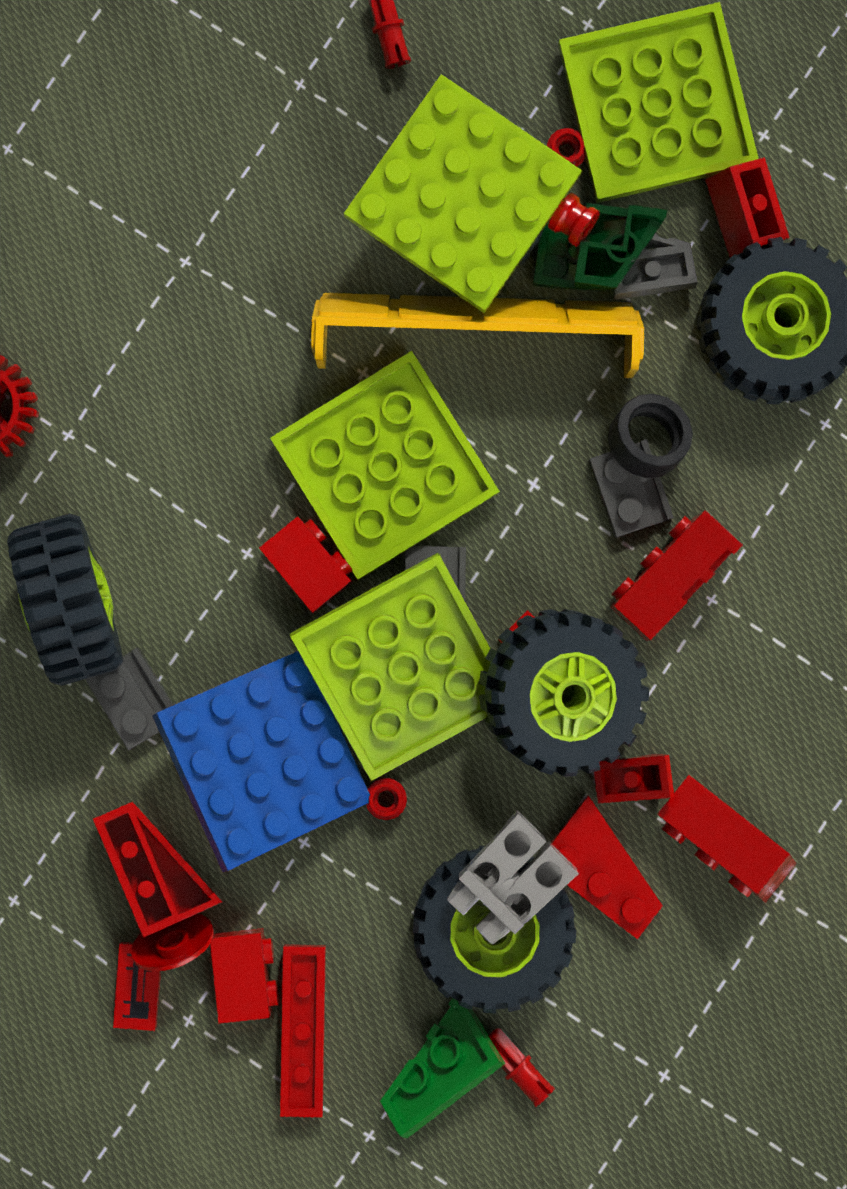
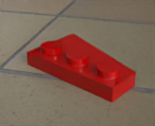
(606, 870)

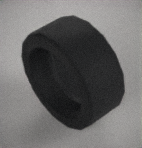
(667, 414)

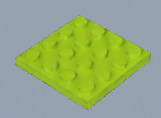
(657, 101)
(462, 193)
(385, 465)
(399, 665)

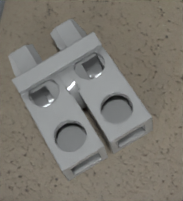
(497, 883)

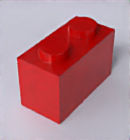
(746, 205)
(306, 564)
(242, 975)

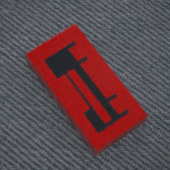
(135, 993)

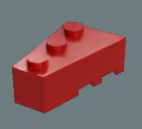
(673, 574)
(726, 840)
(150, 871)

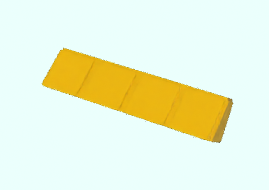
(501, 315)

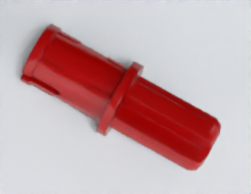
(389, 33)
(521, 1069)

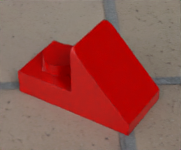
(634, 779)

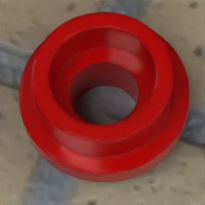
(571, 137)
(393, 810)

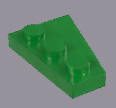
(442, 1072)

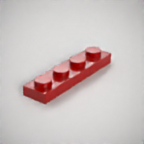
(303, 1030)

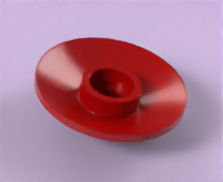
(173, 945)

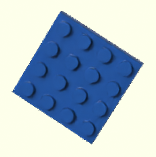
(261, 760)

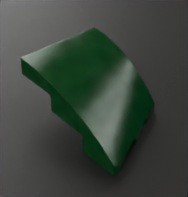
(604, 254)

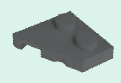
(660, 268)

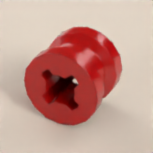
(573, 219)

